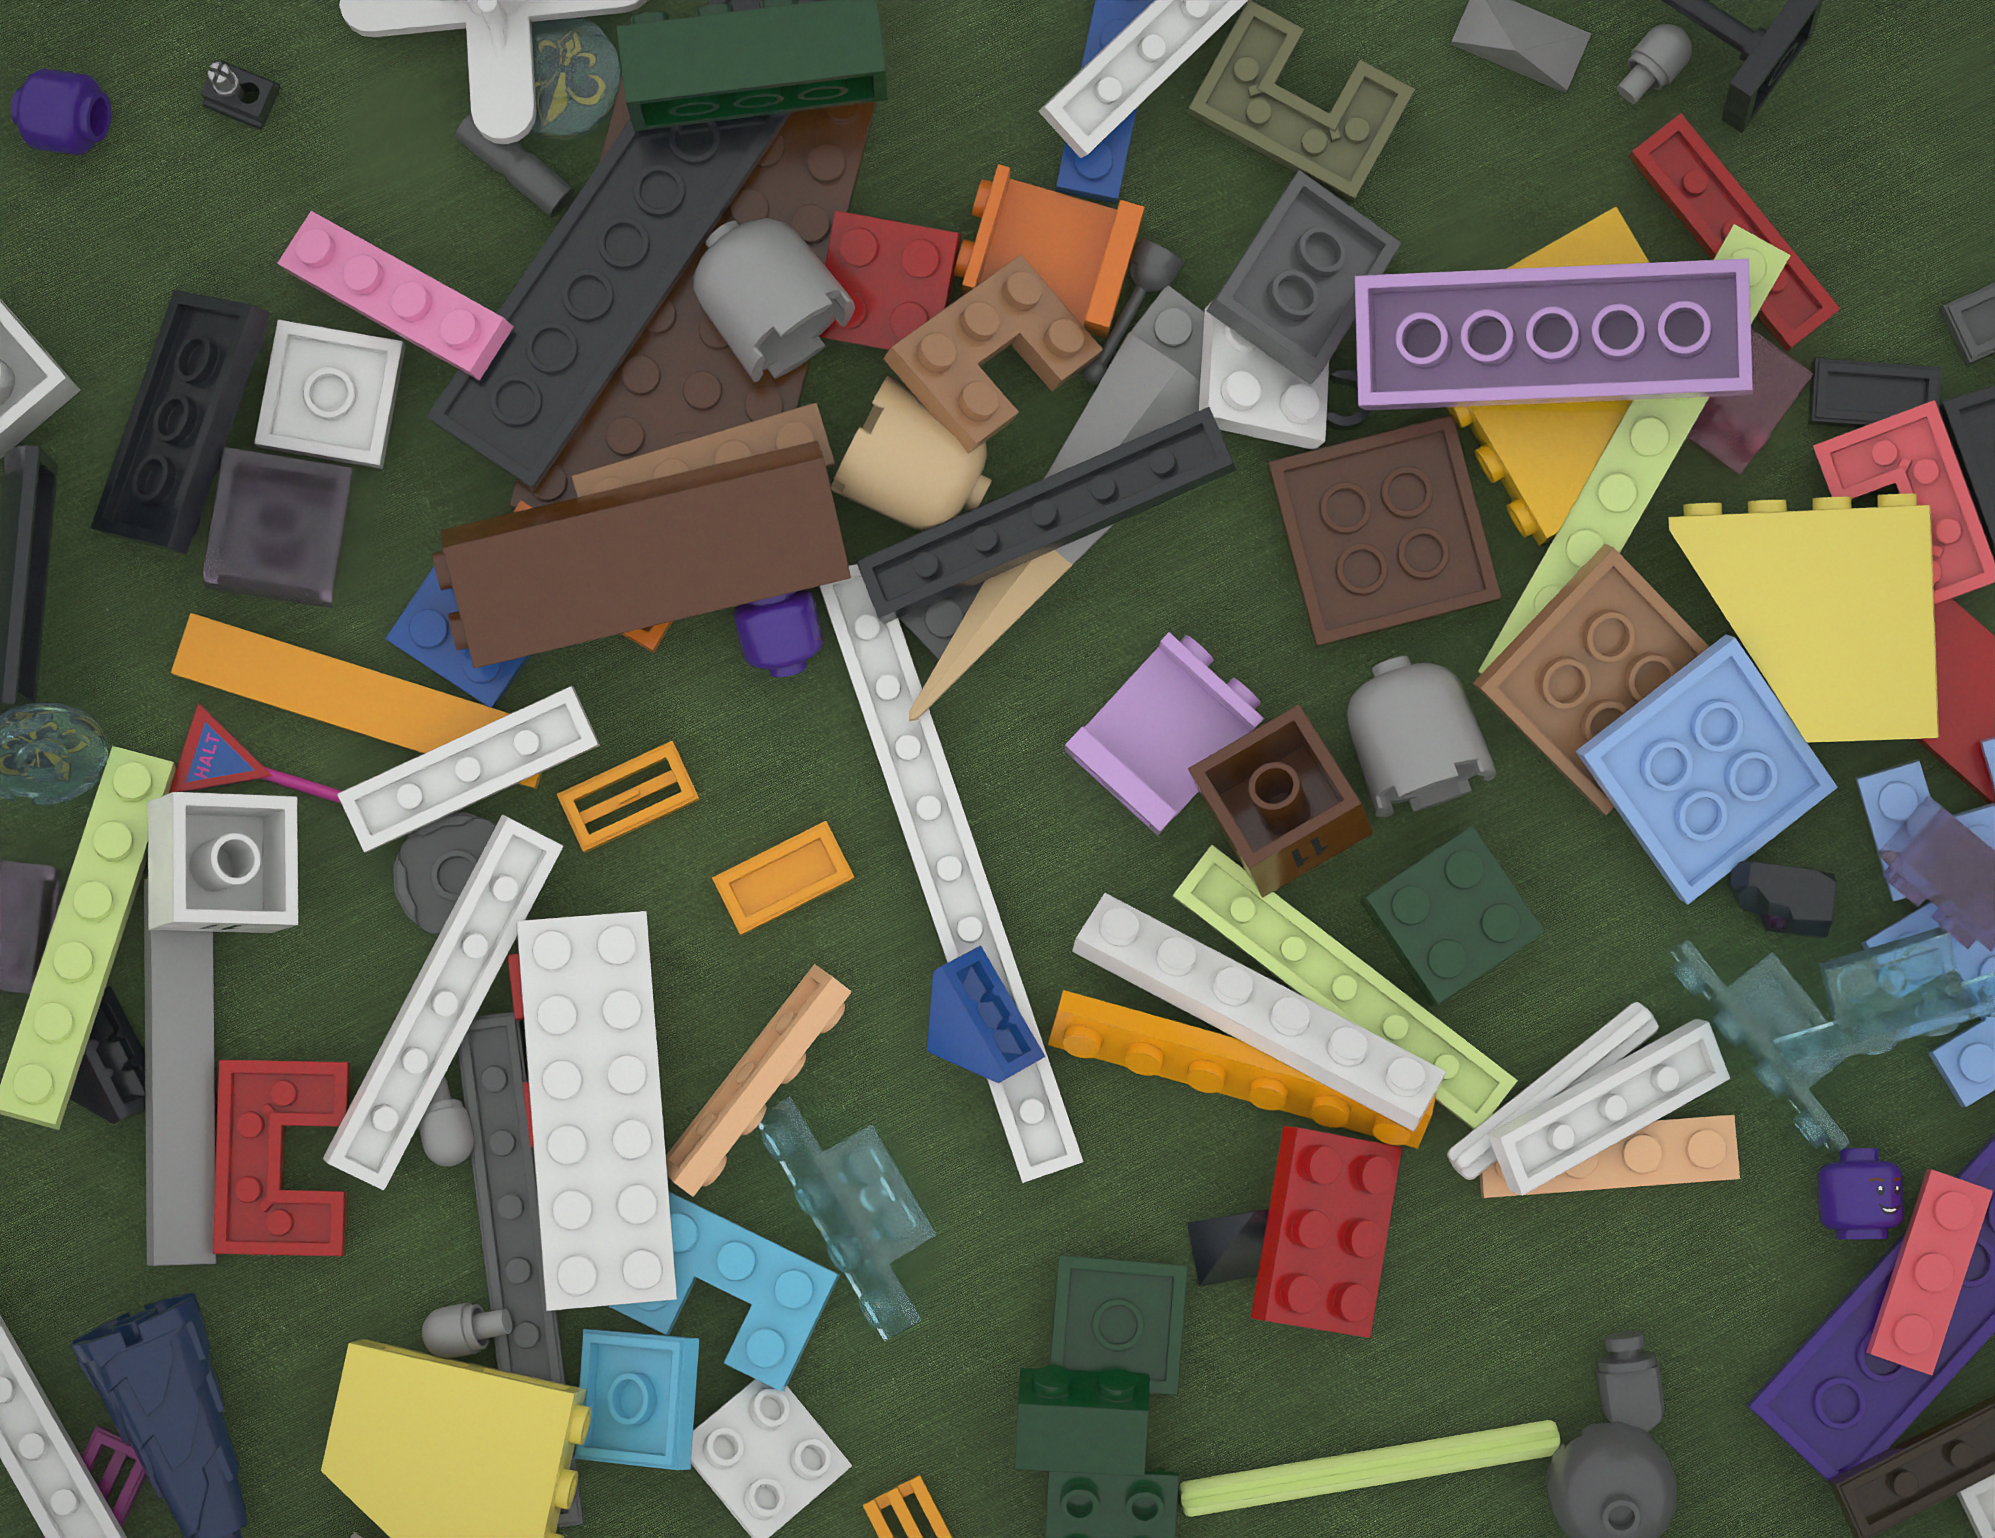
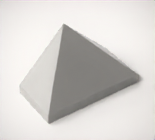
(1522, 40)

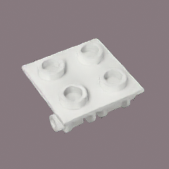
(765, 1457)

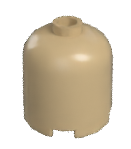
(910, 464)

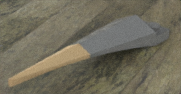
(1143, 389)

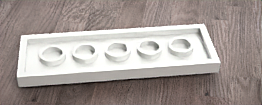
(596, 1110)

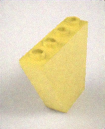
(1829, 608)
(453, 1445)

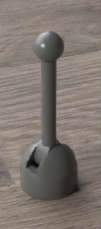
(1151, 270)

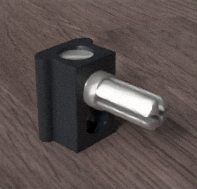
(227, 87)

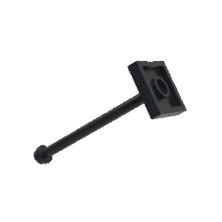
(1763, 52)

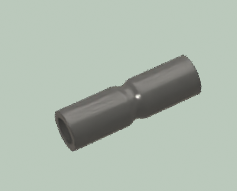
(520, 167)

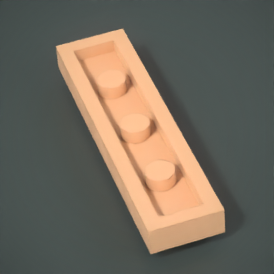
(741, 1098)
(1655, 1155)

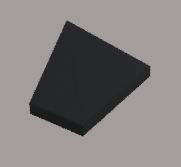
(112, 1066)
(1228, 1246)

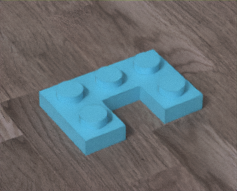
(780, 1285)

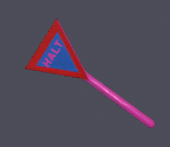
(217, 759)

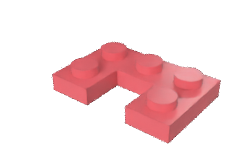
(1920, 459)

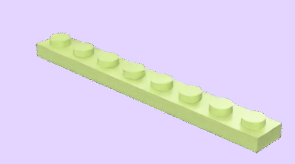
(1630, 464)

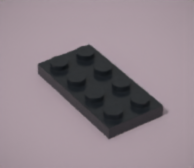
(180, 421)

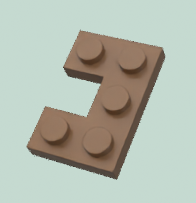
(946, 353)

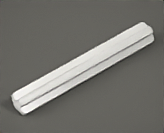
(1602, 1049)

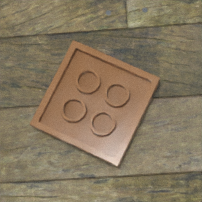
(1588, 663)

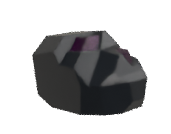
(1785, 897)

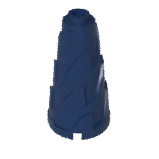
(169, 1407)

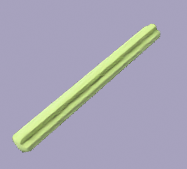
(1369, 1468)

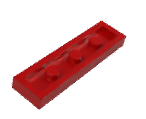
(1709, 205)

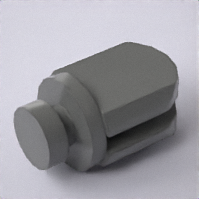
(1630, 1382)

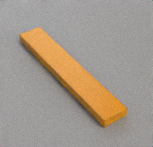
(327, 688)

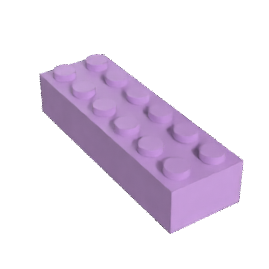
(1554, 335)

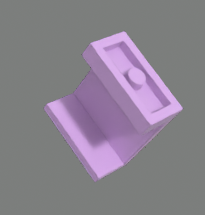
(1161, 726)

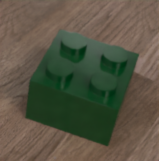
(1452, 916)

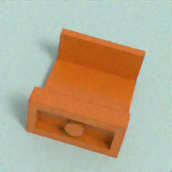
(1068, 241)

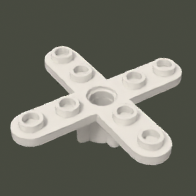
(496, 45)

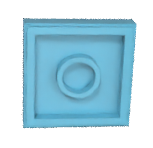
(639, 1398)

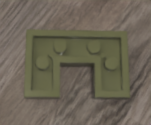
(1249, 107)

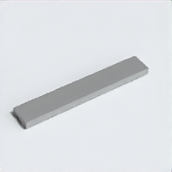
(179, 1095)

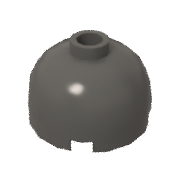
(1612, 1484)

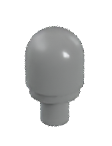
(1656, 61)
(446, 1129)
(463, 1329)

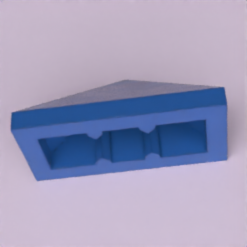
(977, 1020)

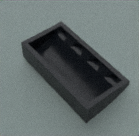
(25, 548)

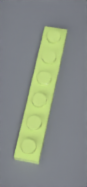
(83, 940)
(1339, 981)

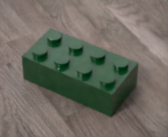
(751, 61)

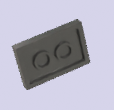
(1298, 277)

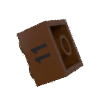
(1280, 800)

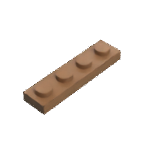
(746, 440)

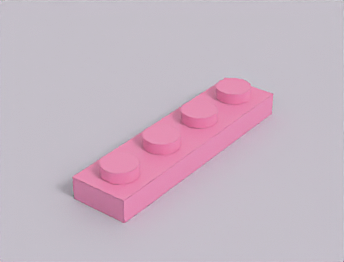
(395, 295)

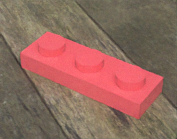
(1929, 1272)

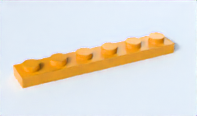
(1213, 1065)

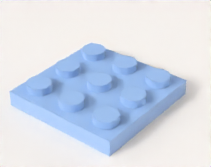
(1706, 769)

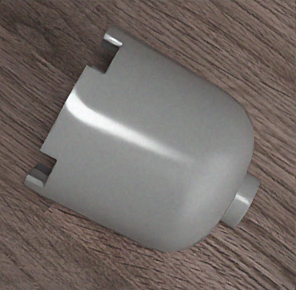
(768, 295)
(1415, 736)

